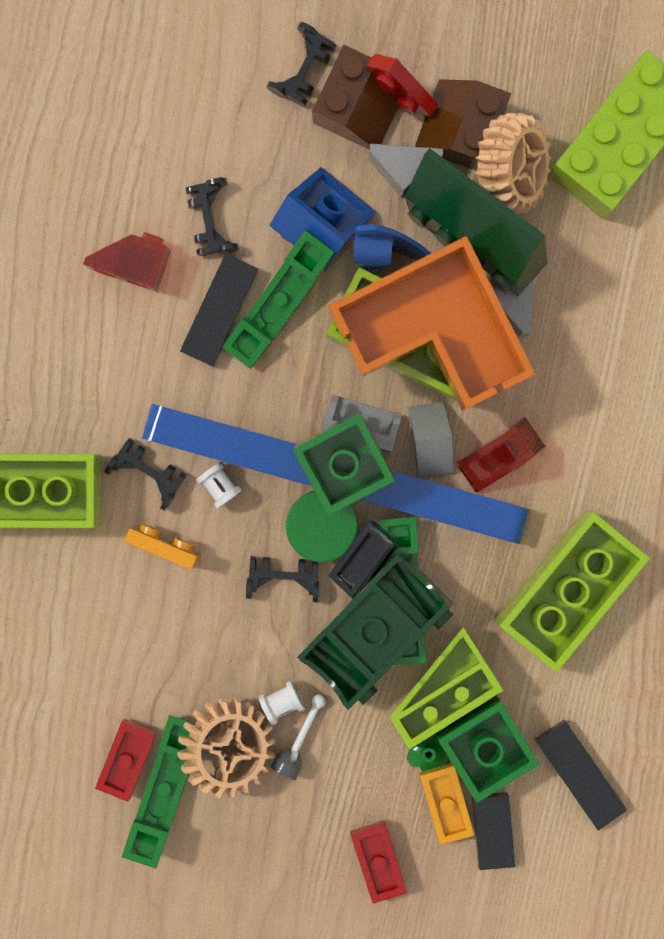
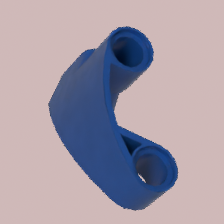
(375, 246)

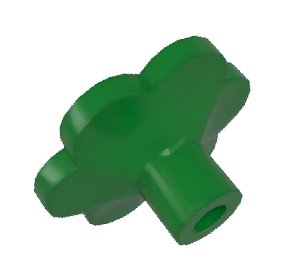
(417, 758)

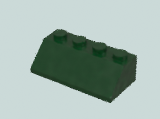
(459, 208)

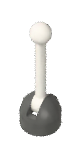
(289, 761)

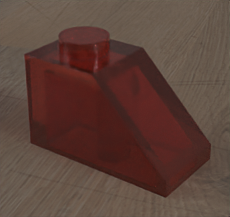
(132, 260)
(501, 455)

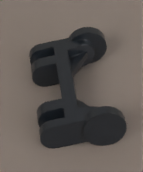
(289, 87)
(207, 193)
(124, 460)
(258, 578)

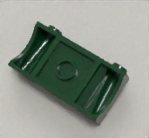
(376, 630)

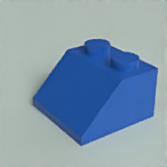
(324, 210)

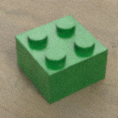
(344, 463)
(487, 749)

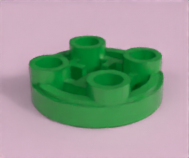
(317, 534)

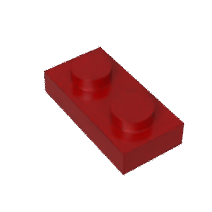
(398, 80)
(125, 760)
(378, 862)

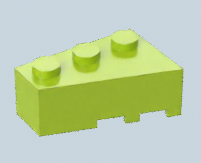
(446, 692)

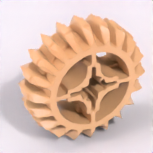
(514, 161)
(224, 778)

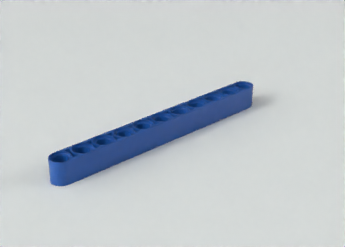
(278, 459)

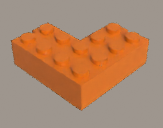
(441, 304)

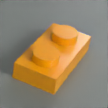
(149, 539)
(446, 804)

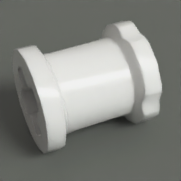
(207, 480)
(281, 702)

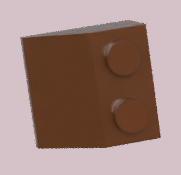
(353, 102)
(460, 118)

